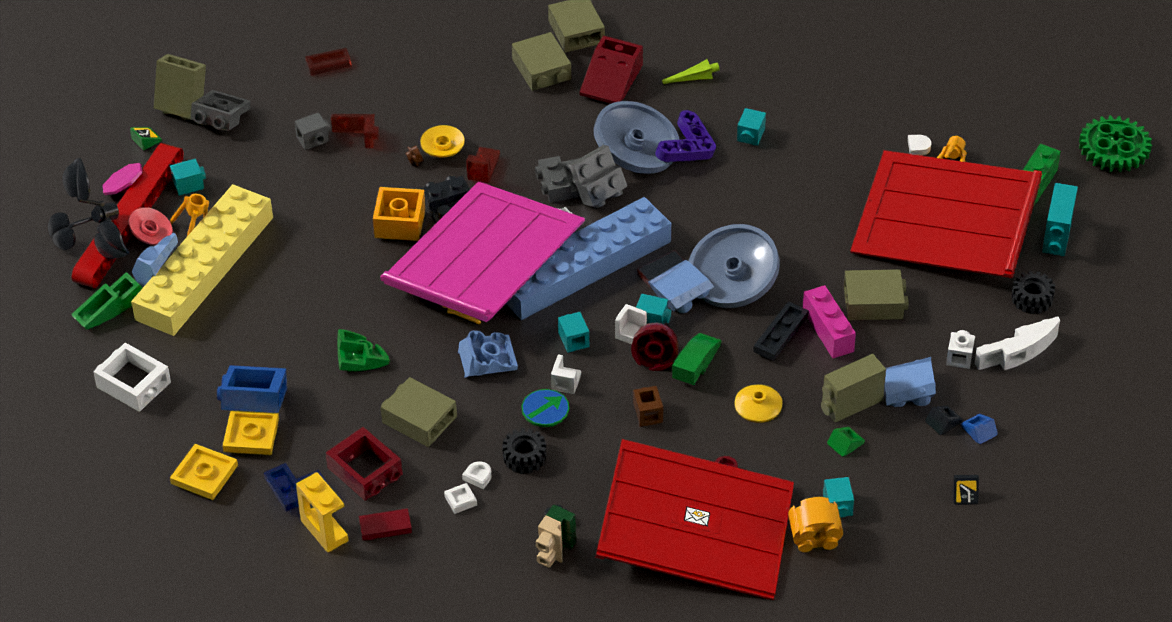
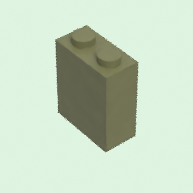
(575, 24)
(541, 61)
(178, 85)
(875, 294)
(853, 388)
(418, 411)

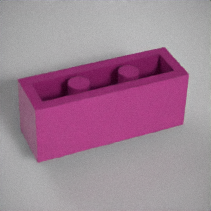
(829, 322)

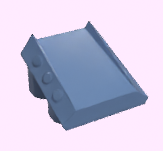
(153, 258)
(681, 286)
(486, 354)
(909, 383)

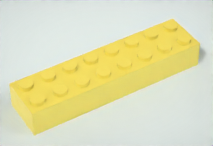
(202, 260)

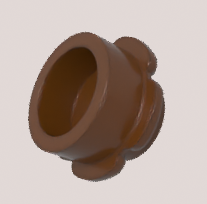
(414, 155)

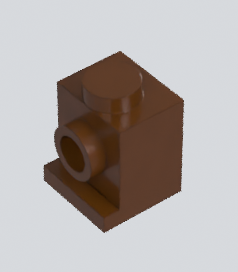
(648, 406)

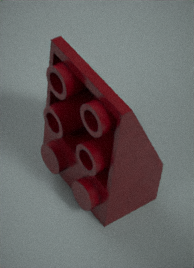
(612, 70)

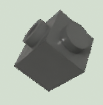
(312, 131)

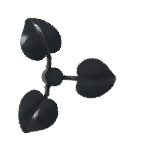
(108, 239)

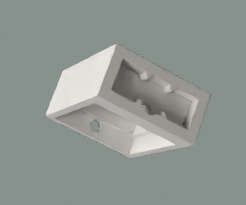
(144, 391)

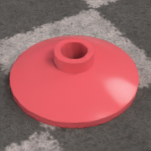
(149, 225)

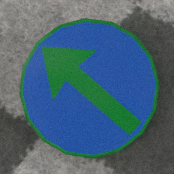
(545, 408)

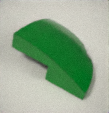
(357, 353)

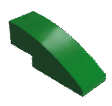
(107, 302)
(695, 358)

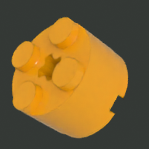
(815, 524)

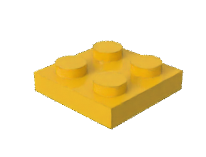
(250, 432)
(204, 471)

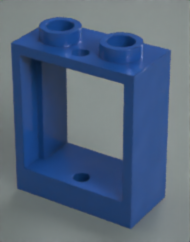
(252, 389)

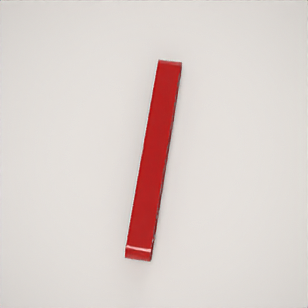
(141, 194)

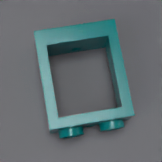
(1059, 219)

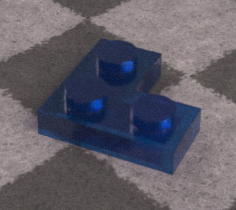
(284, 485)

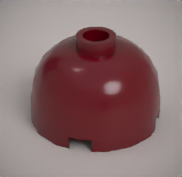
(655, 346)

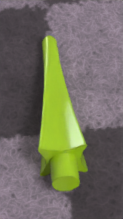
(700, 71)

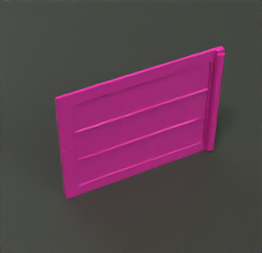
(482, 251)

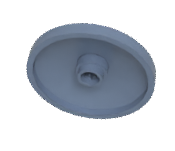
(633, 135)
(738, 263)

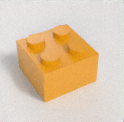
(399, 213)

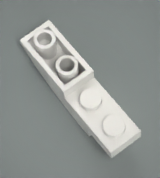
(1025, 345)

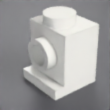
(962, 344)

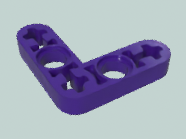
(698, 147)

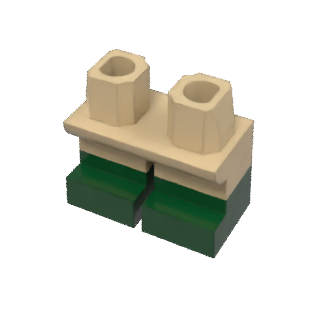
(555, 533)

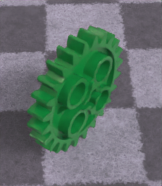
(1115, 143)

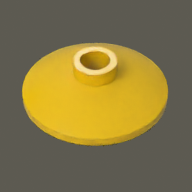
(442, 141)
(758, 403)

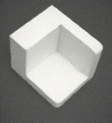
(629, 322)
(564, 378)

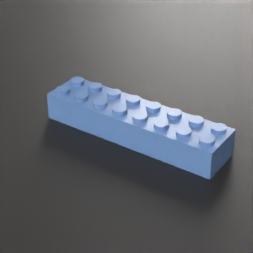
(593, 255)

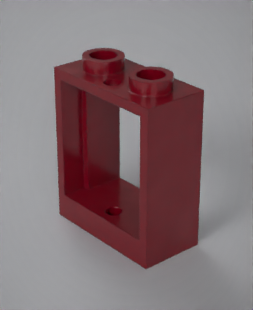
(354, 446)

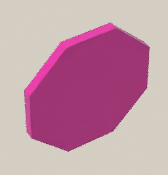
(122, 179)

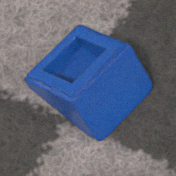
(980, 428)

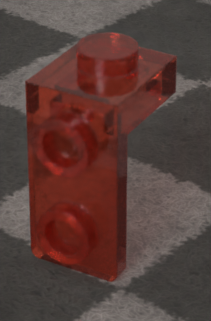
(356, 124)
(482, 165)

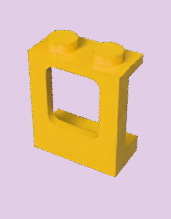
(320, 519)

